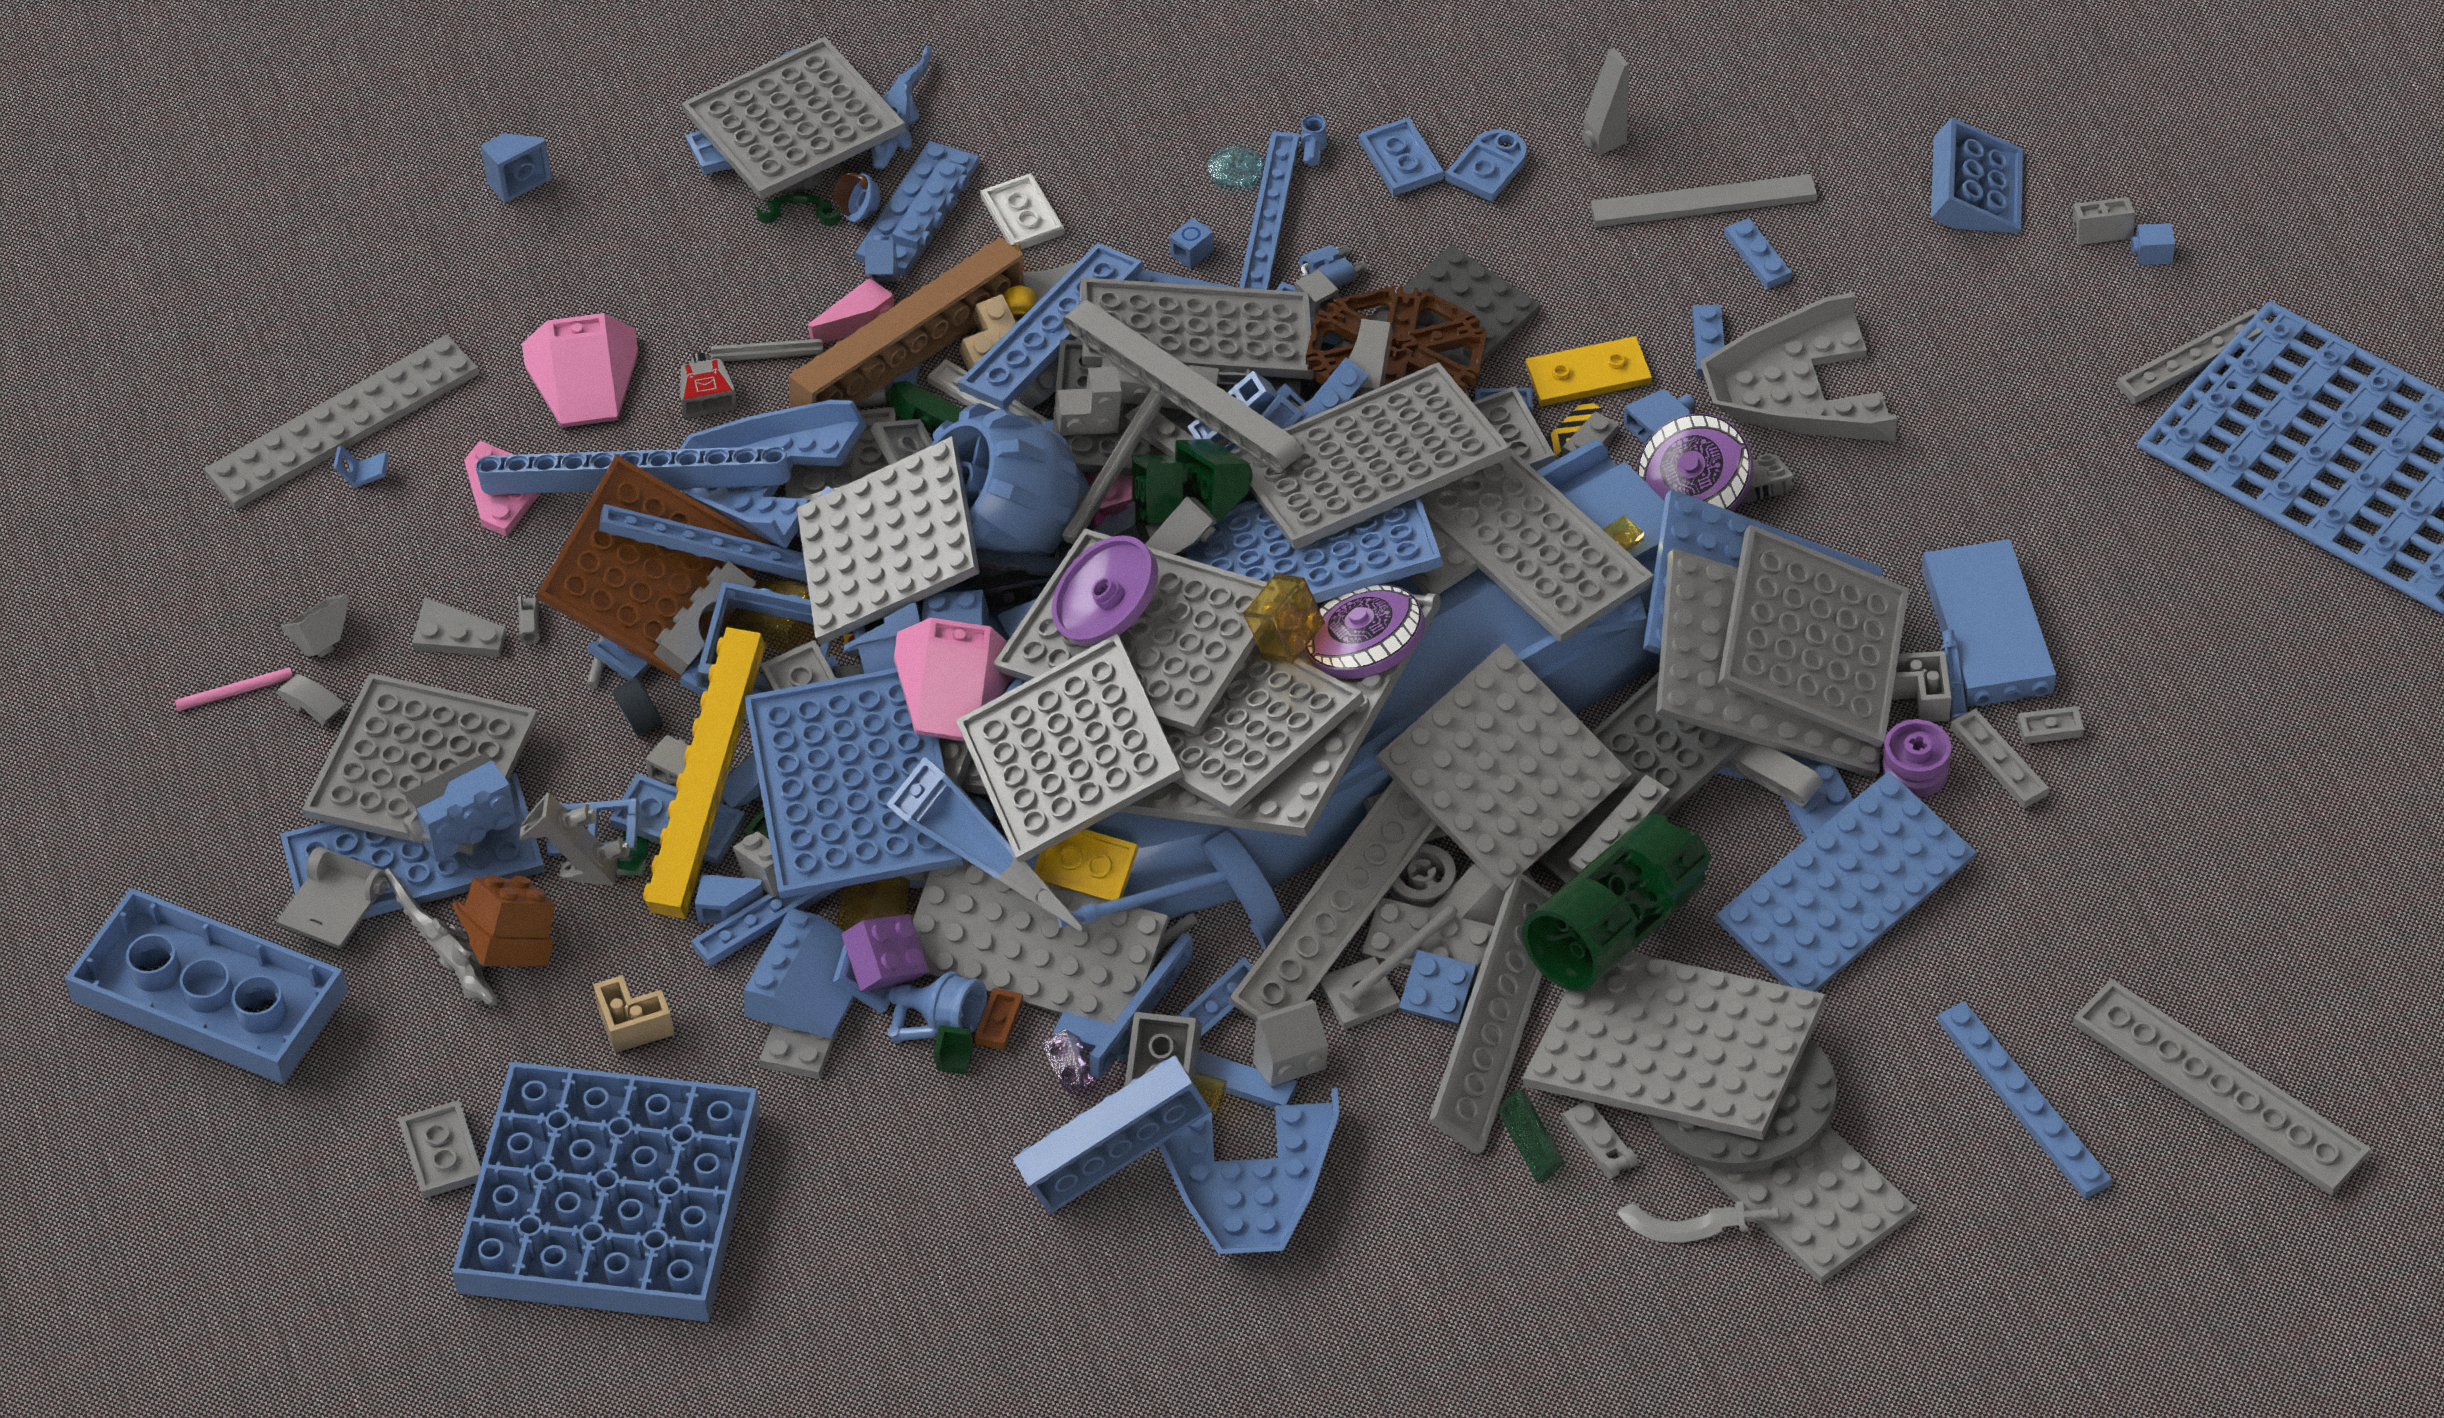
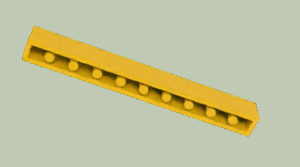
(704, 774)

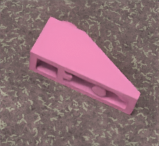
(851, 312)

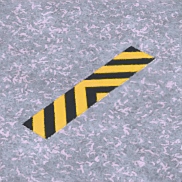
(1571, 425)

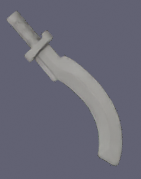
(1695, 1228)

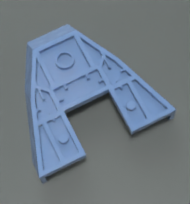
(810, 435)
(1253, 1201)

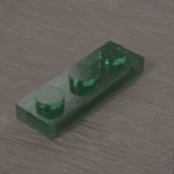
(1530, 1136)

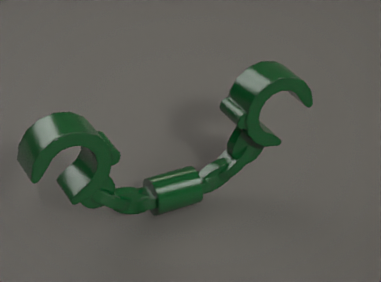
(799, 198)

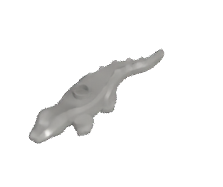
(448, 943)

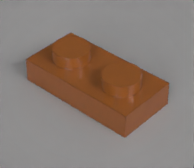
(999, 1019)

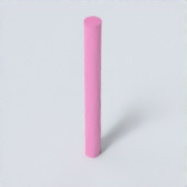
(233, 689)

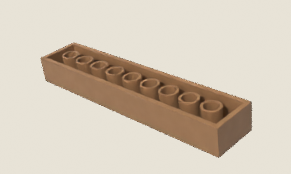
(908, 330)

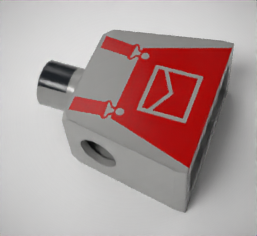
(705, 387)

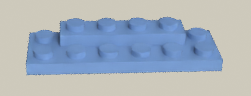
(922, 202)

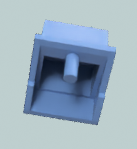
(878, 645)

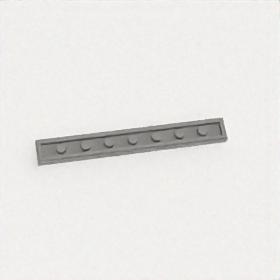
(1703, 200)

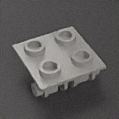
(1772, 474)

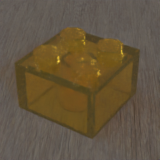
(1284, 618)

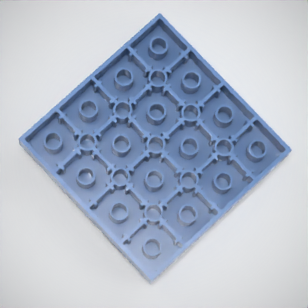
(607, 1191)

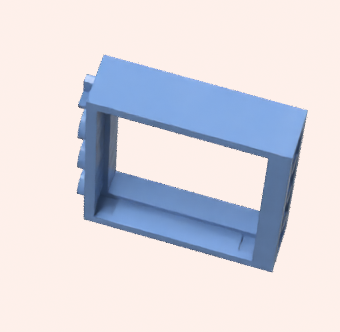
(756, 600)

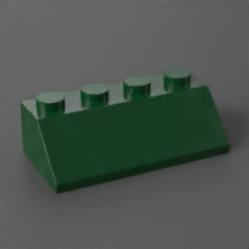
(1213, 475)

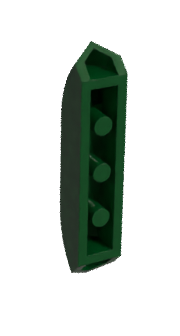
(916, 403)

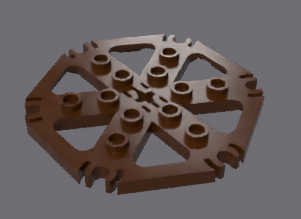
(1410, 347)

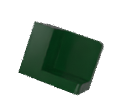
(953, 1050)

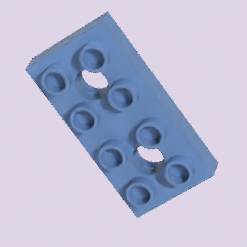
(206, 985)

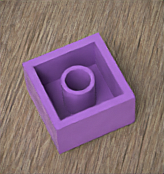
(884, 952)

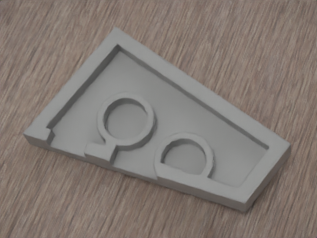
(456, 632)

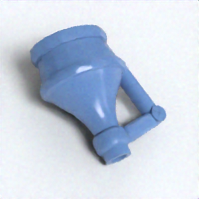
(946, 1002)

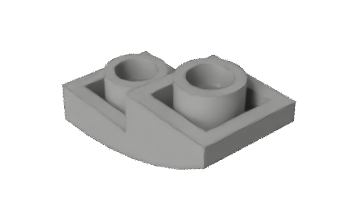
(312, 697)

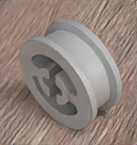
(1421, 874)

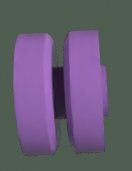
(1918, 756)

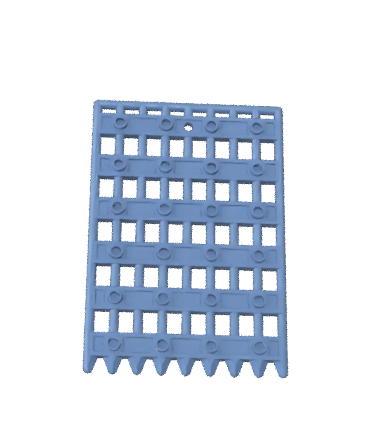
(2321, 450)

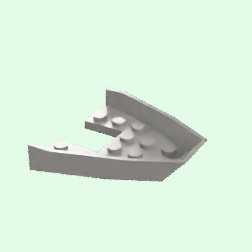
(1772, 379)

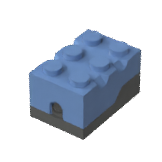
(459, 807)

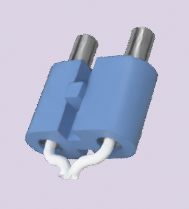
(1328, 262)

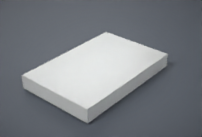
(1022, 211)

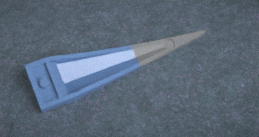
(946, 814)

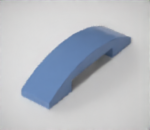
(1248, 884)

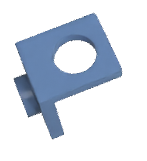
(363, 471)

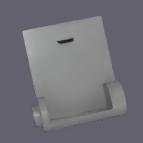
(333, 897)

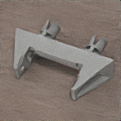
(574, 841)

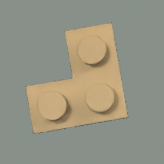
(993, 322)
(632, 1020)

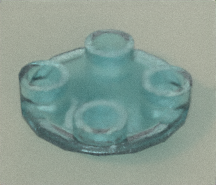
(1235, 167)

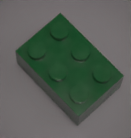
(1157, 486)

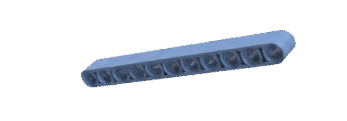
(675, 467)

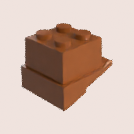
(507, 921)

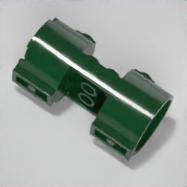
(1615, 902)

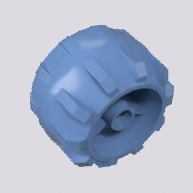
(1015, 479)

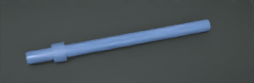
(1090, 912)

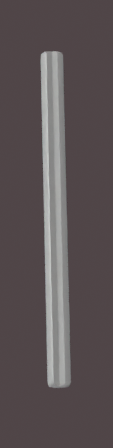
(1113, 466)

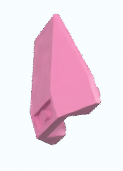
(582, 367)
(947, 673)

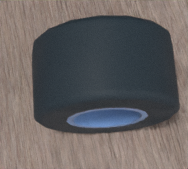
(637, 707)

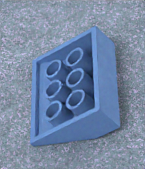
(1976, 180)
(796, 977)

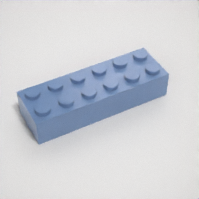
(1111, 1134)

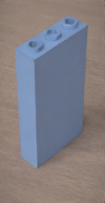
(1993, 621)

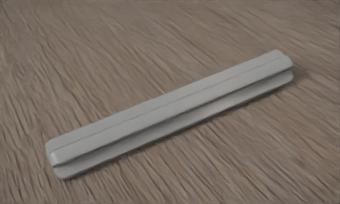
(767, 350)

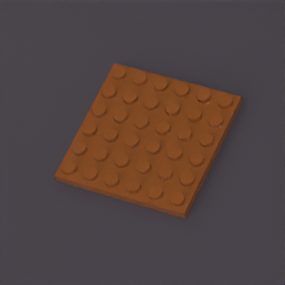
(632, 586)

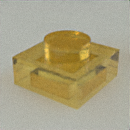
(1625, 533)
(1211, 1089)

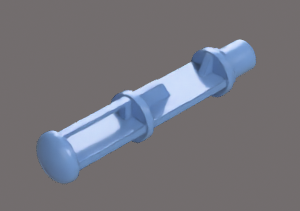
(1951, 647)

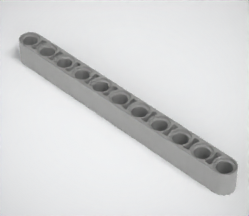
(1183, 386)

